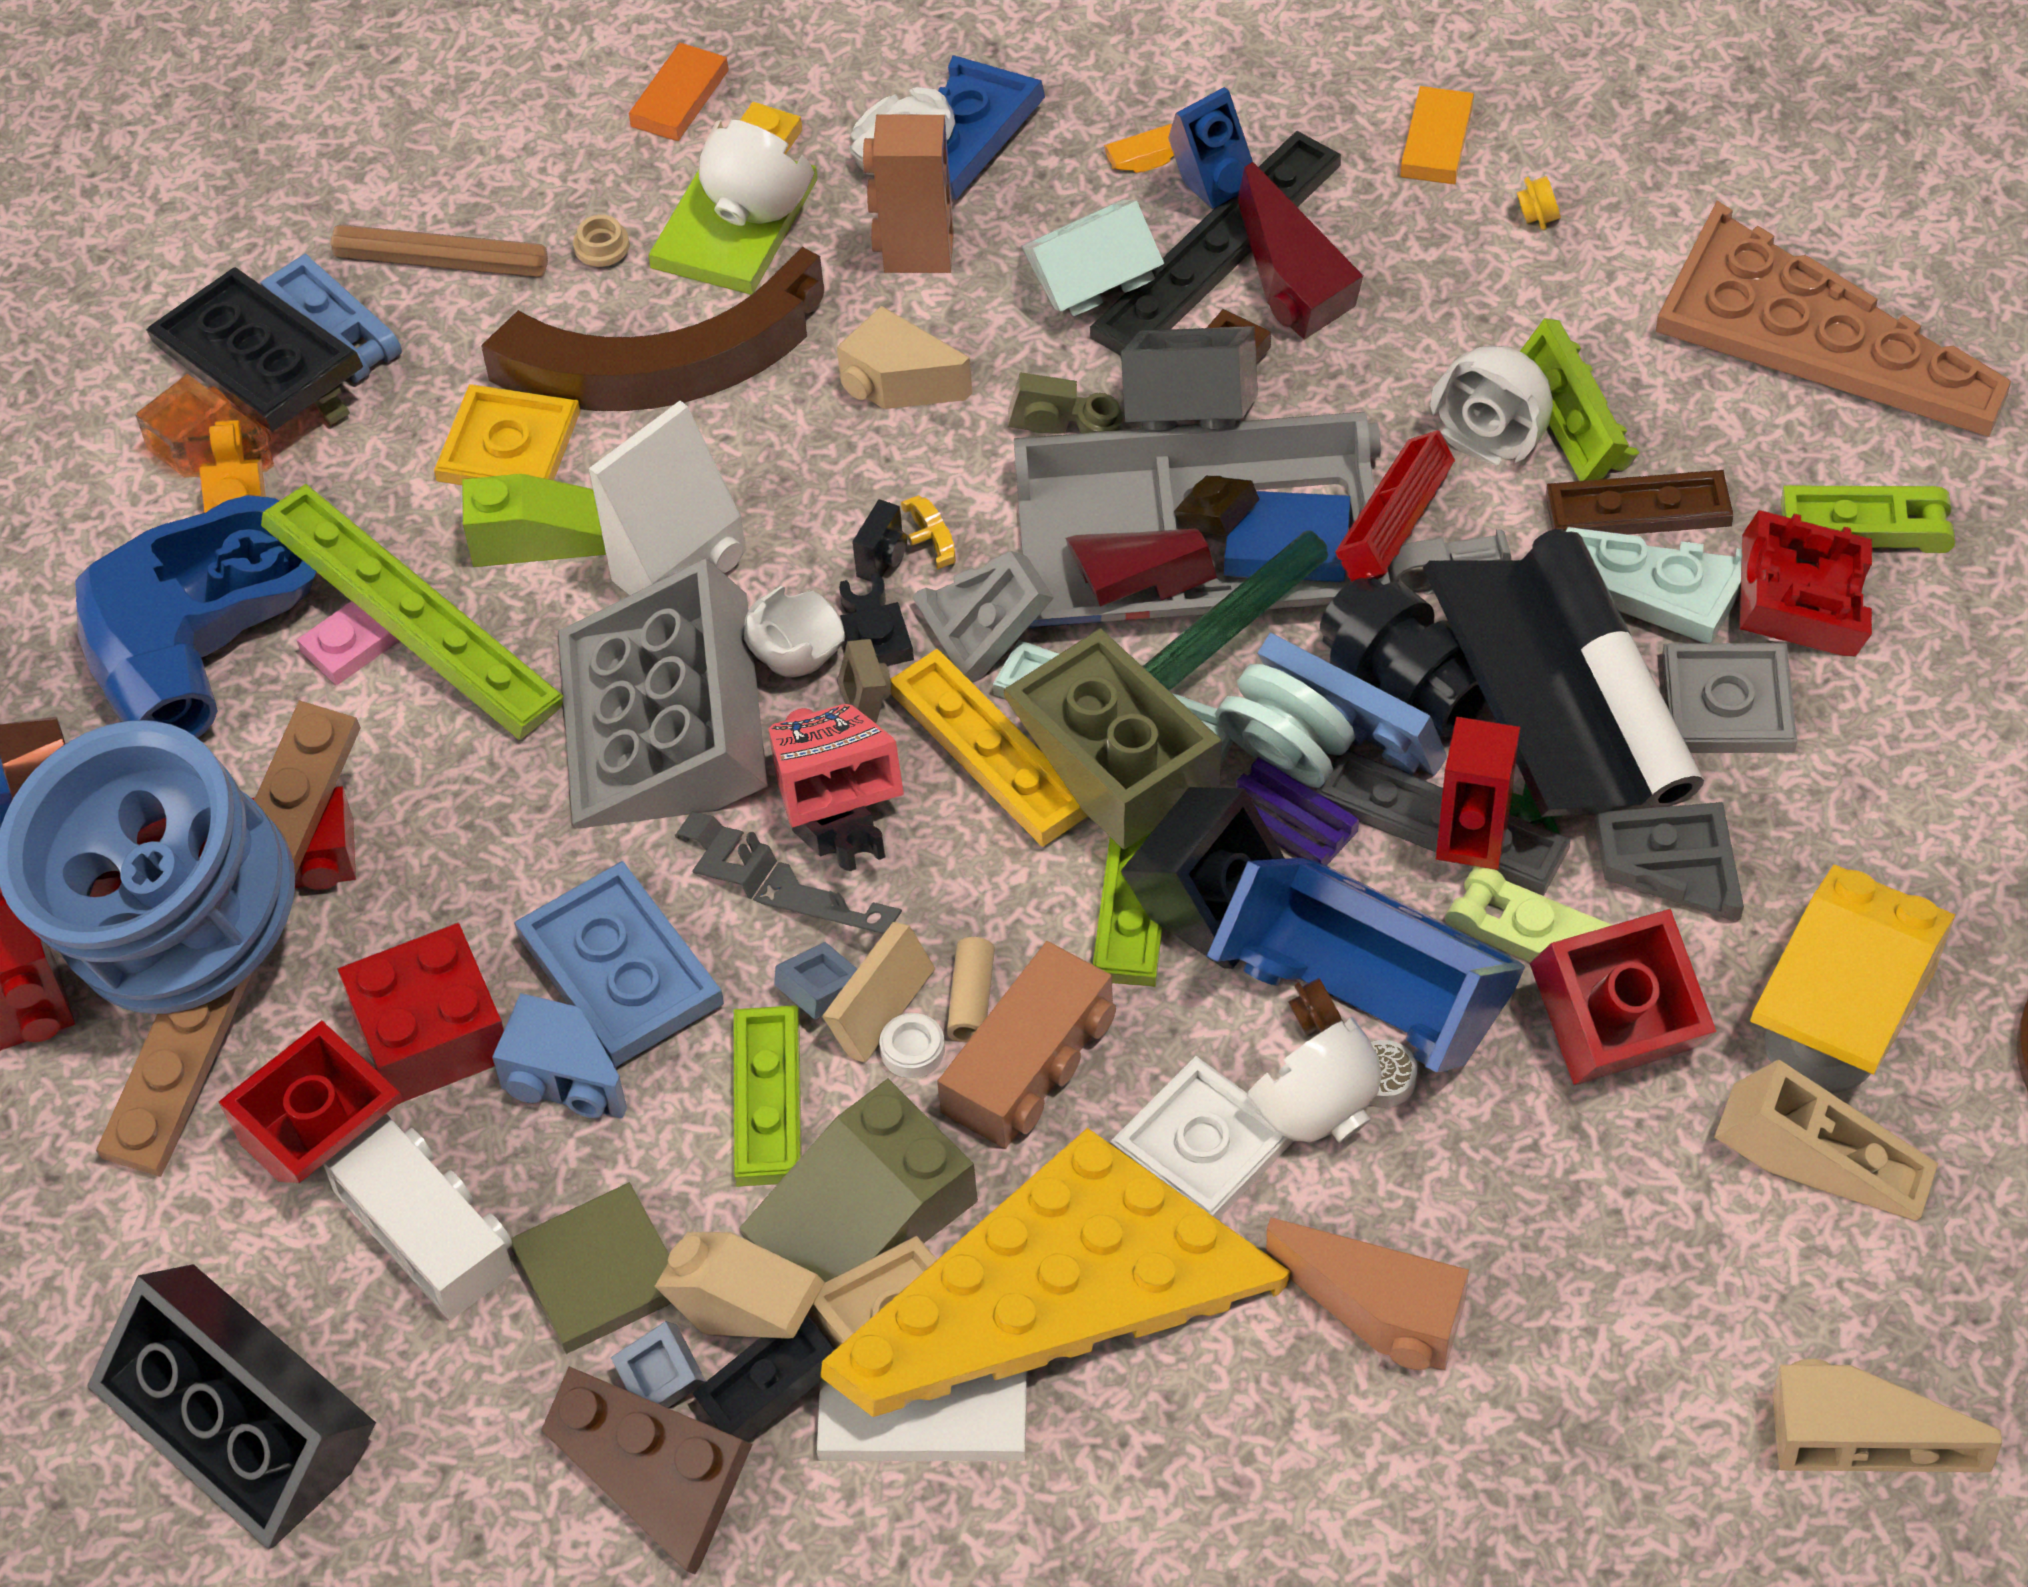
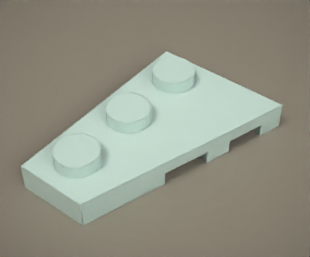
(1667, 586)

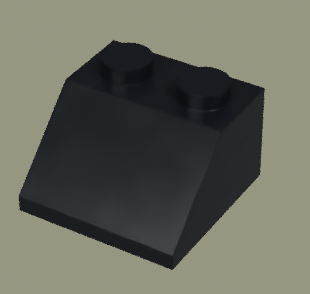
(1196, 861)

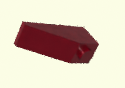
(1297, 264)

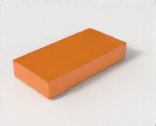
(678, 91)

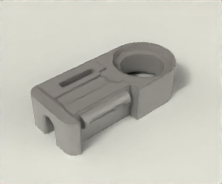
(1420, 552)

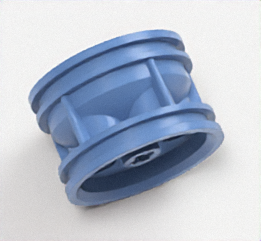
(178, 921)

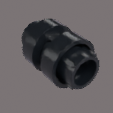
(1394, 645)

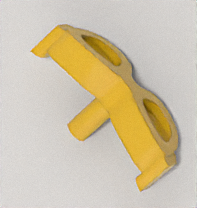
(932, 527)

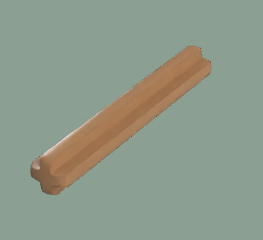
(439, 250)

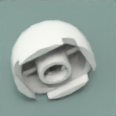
(750, 174)
(1493, 404)
(1322, 1086)

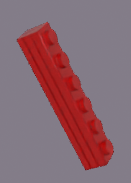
(1395, 506)

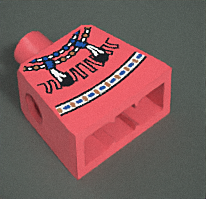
(832, 763)

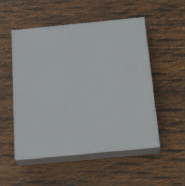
(1731, 696)

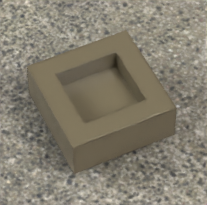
(864, 679)

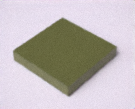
(594, 1267)

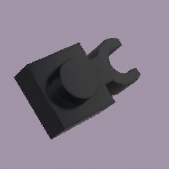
(876, 621)
(845, 835)

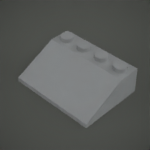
(662, 702)

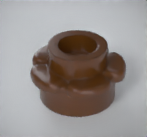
(1314, 1007)

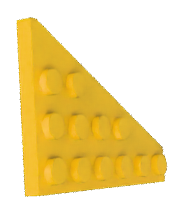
(1057, 1266)

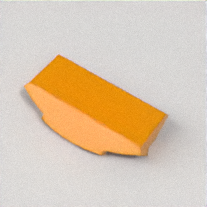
(1141, 151)

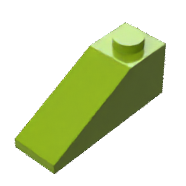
(528, 520)

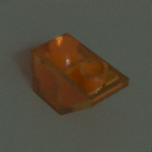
(179, 423)

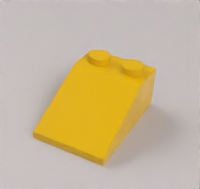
(1854, 968)

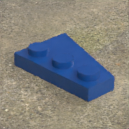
(987, 112)

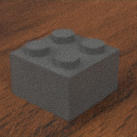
(1189, 376)

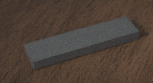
(1412, 812)

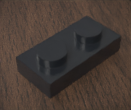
(764, 1381)

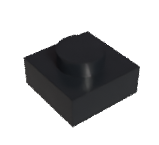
(879, 541)

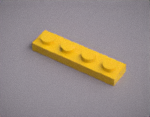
(987, 746)

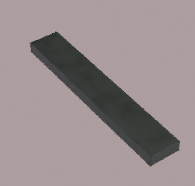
(1211, 249)

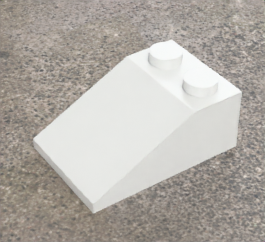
(664, 504)

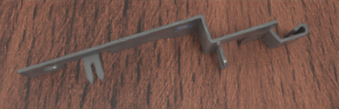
(791, 896)

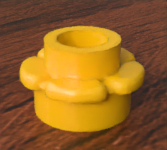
(1538, 202)

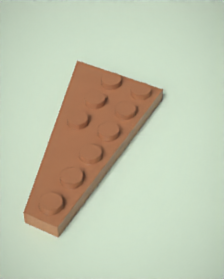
(1812, 323)

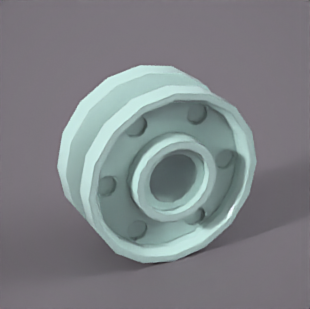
(1285, 724)

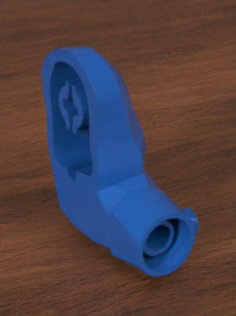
(176, 598)

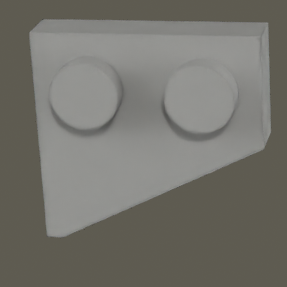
(984, 611)

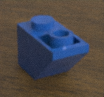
(1210, 147)

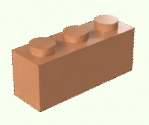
(910, 193)
(1027, 1045)

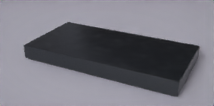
(254, 348)

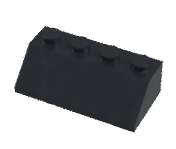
(228, 1402)

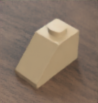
(901, 364)
(737, 1287)

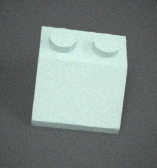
(1094, 256)

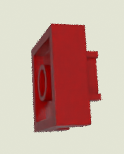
(1800, 601)

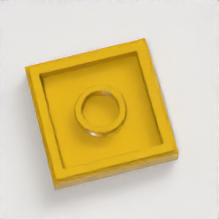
(506, 435)

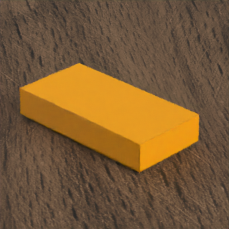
(1437, 135)

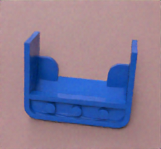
(1369, 951)

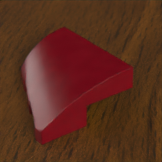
(1135, 561)

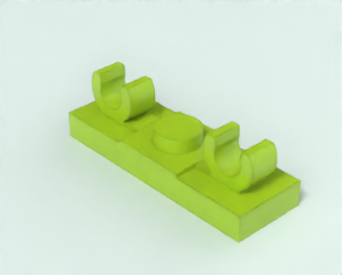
(1579, 408)

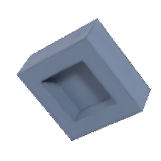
(814, 978)
(659, 1366)

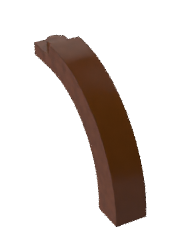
(661, 366)

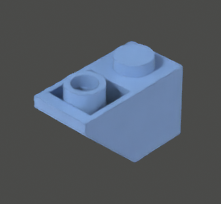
(557, 1057)

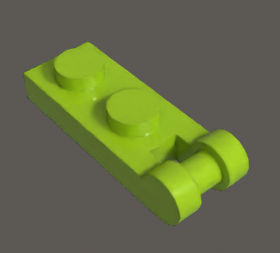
(1877, 513)

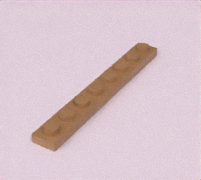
(186, 1042)

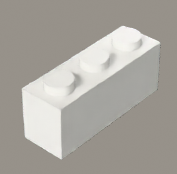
(421, 1216)

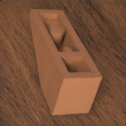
(1382, 1294)

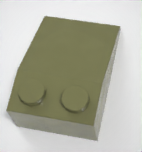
(1115, 736)
(865, 1187)

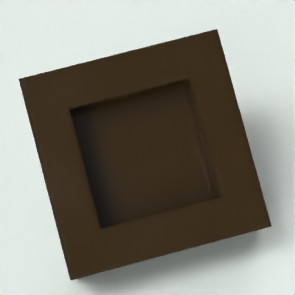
(1216, 504)

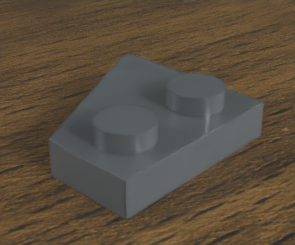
(1673, 855)

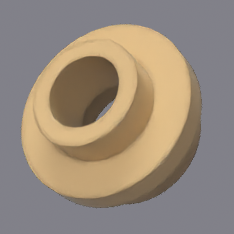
(600, 241)

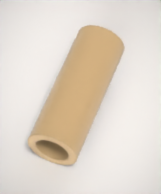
(970, 987)

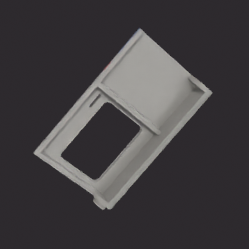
(1141, 476)

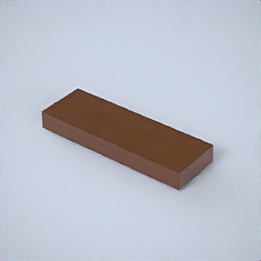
(1642, 503)

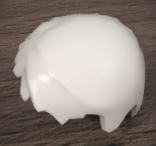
(793, 631)

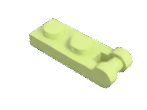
(1527, 921)

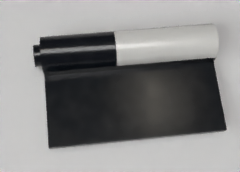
(1569, 676)

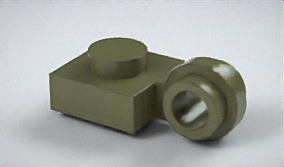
(1049, 404)

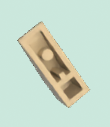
(1823, 1142)
(1861, 1422)

